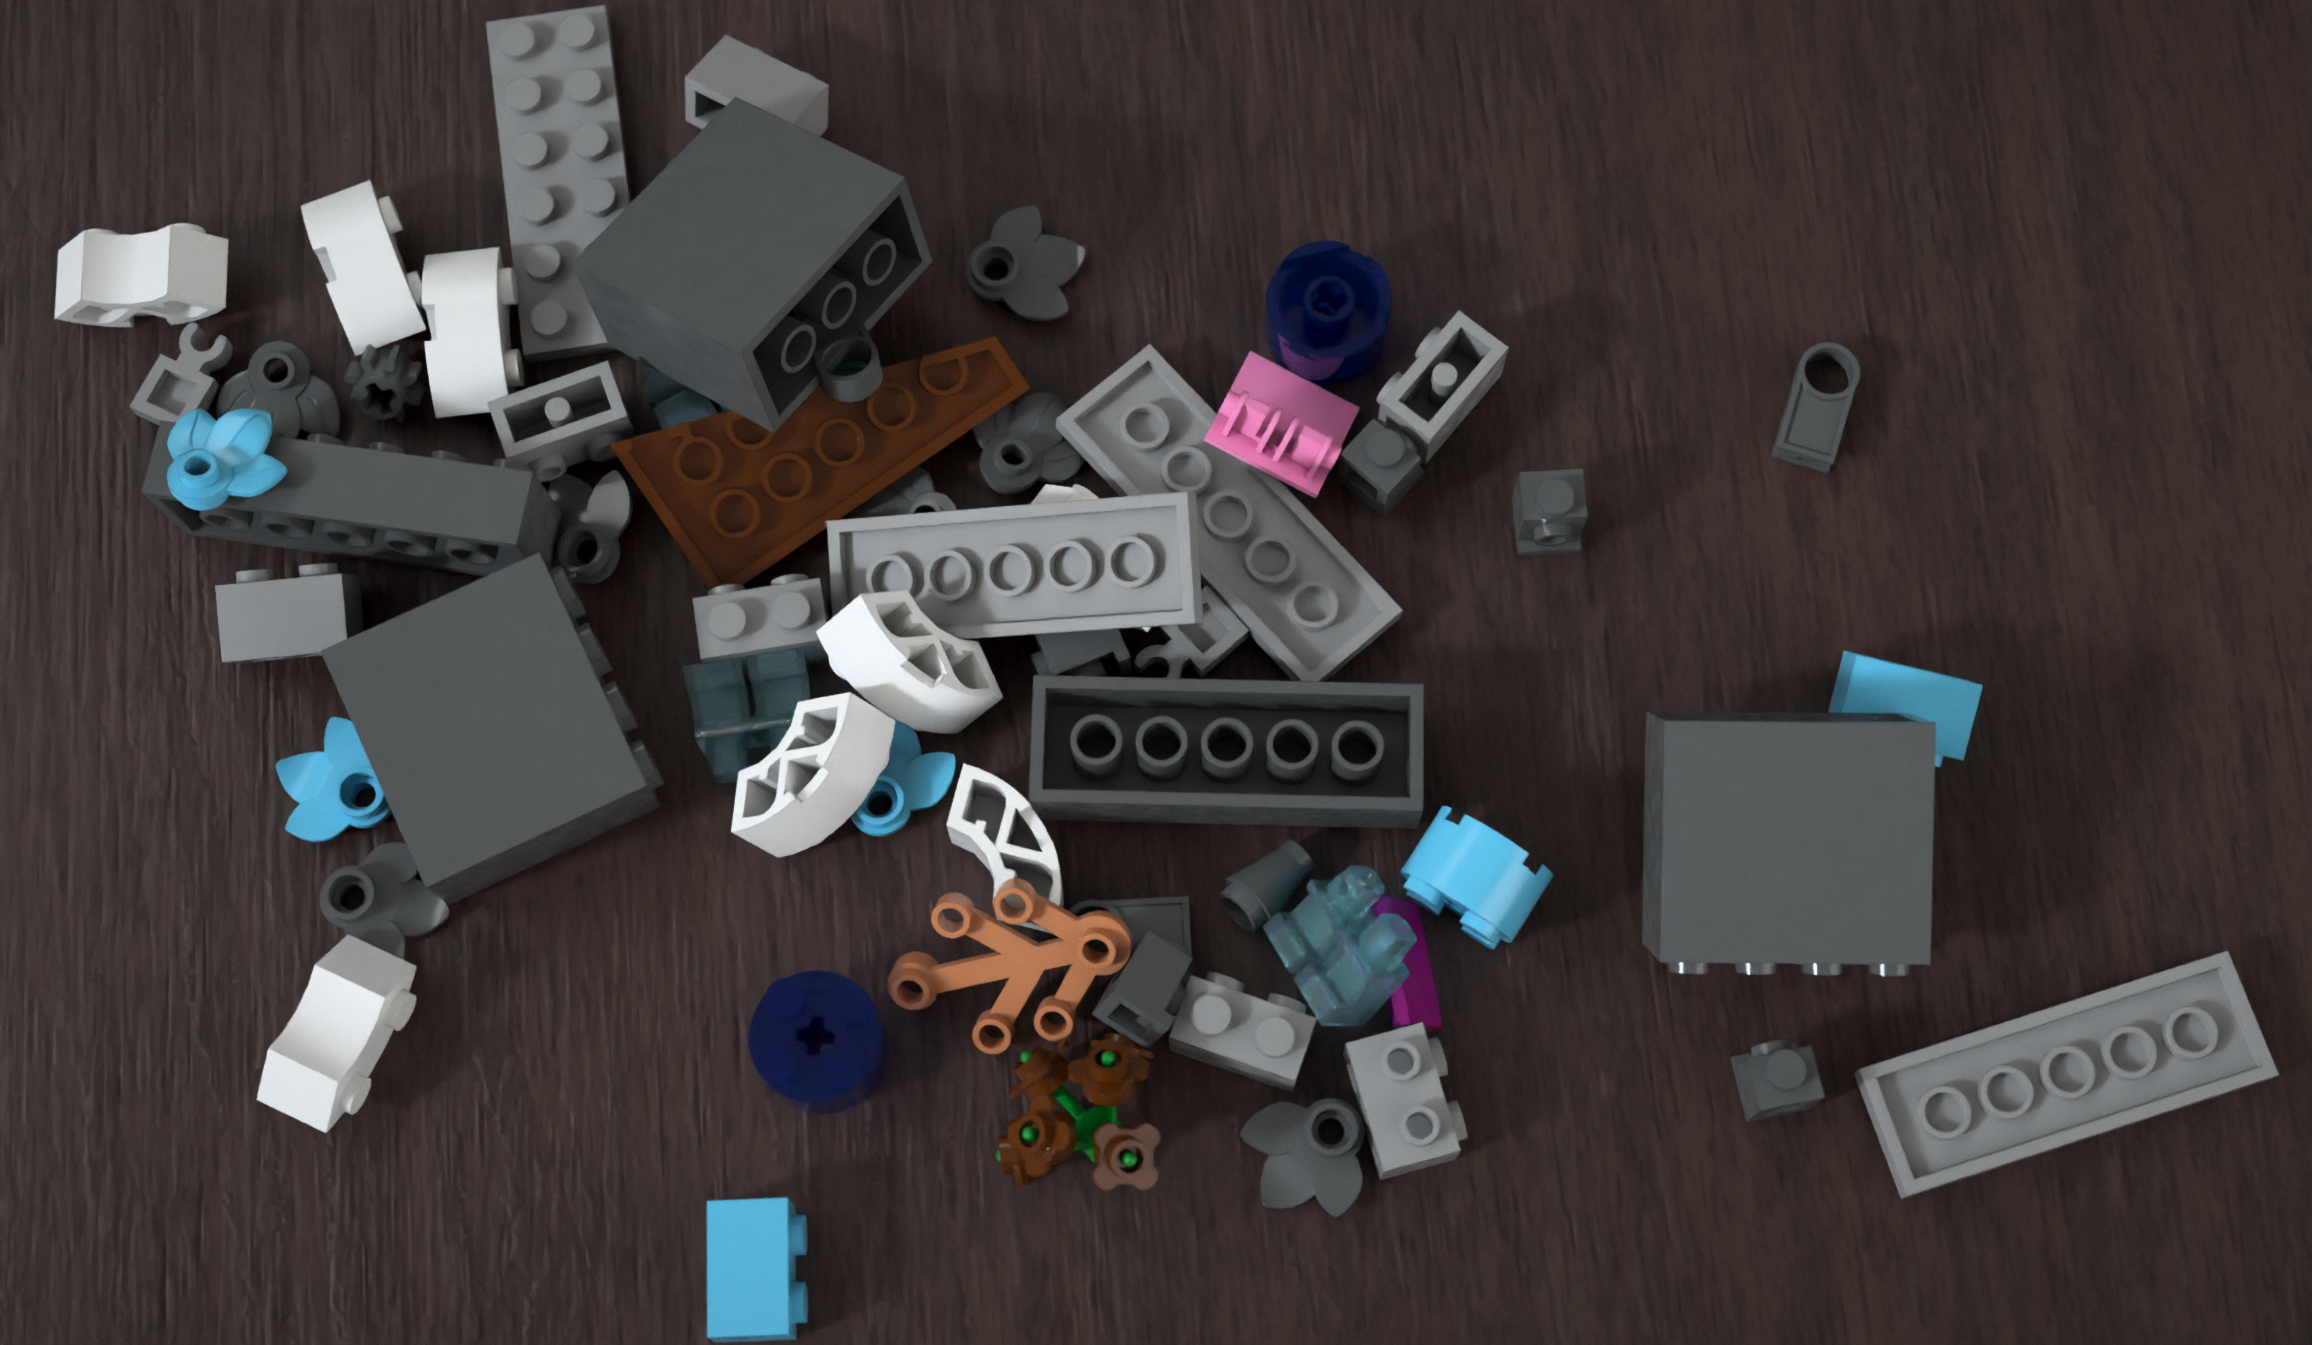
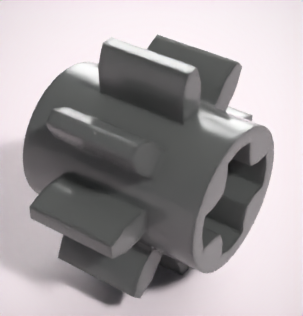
(384, 383)

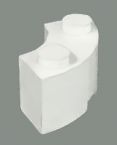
(364, 267)
(158, 273)
(469, 326)
(909, 663)
(813, 775)
(1005, 836)
(338, 1033)

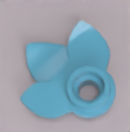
(221, 457)
(908, 780)
(329, 785)

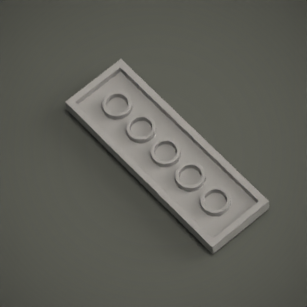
(558, 166)
(1256, 540)
(1030, 565)
(2065, 1074)

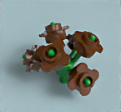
(1050, 1136)

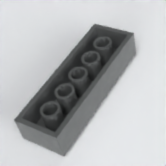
(378, 506)
(1227, 751)

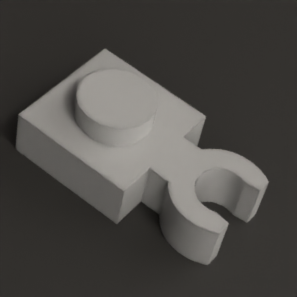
(182, 384)
(1196, 644)

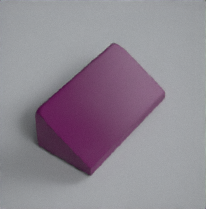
(1416, 997)

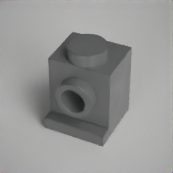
(1380, 466)
(1549, 511)
(1081, 654)
(1146, 990)
(1777, 1079)

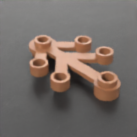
(1017, 959)

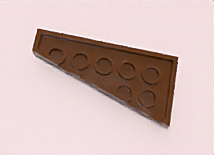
(755, 495)

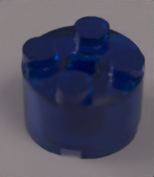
(1358, 307)
(795, 1012)

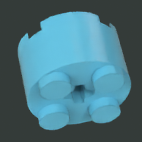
(1474, 876)

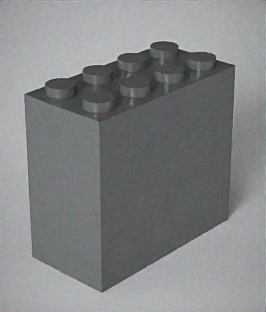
(735, 241)
(494, 727)
(1788, 840)

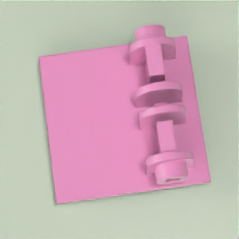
(1282, 424)

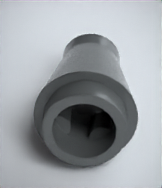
(1265, 886)

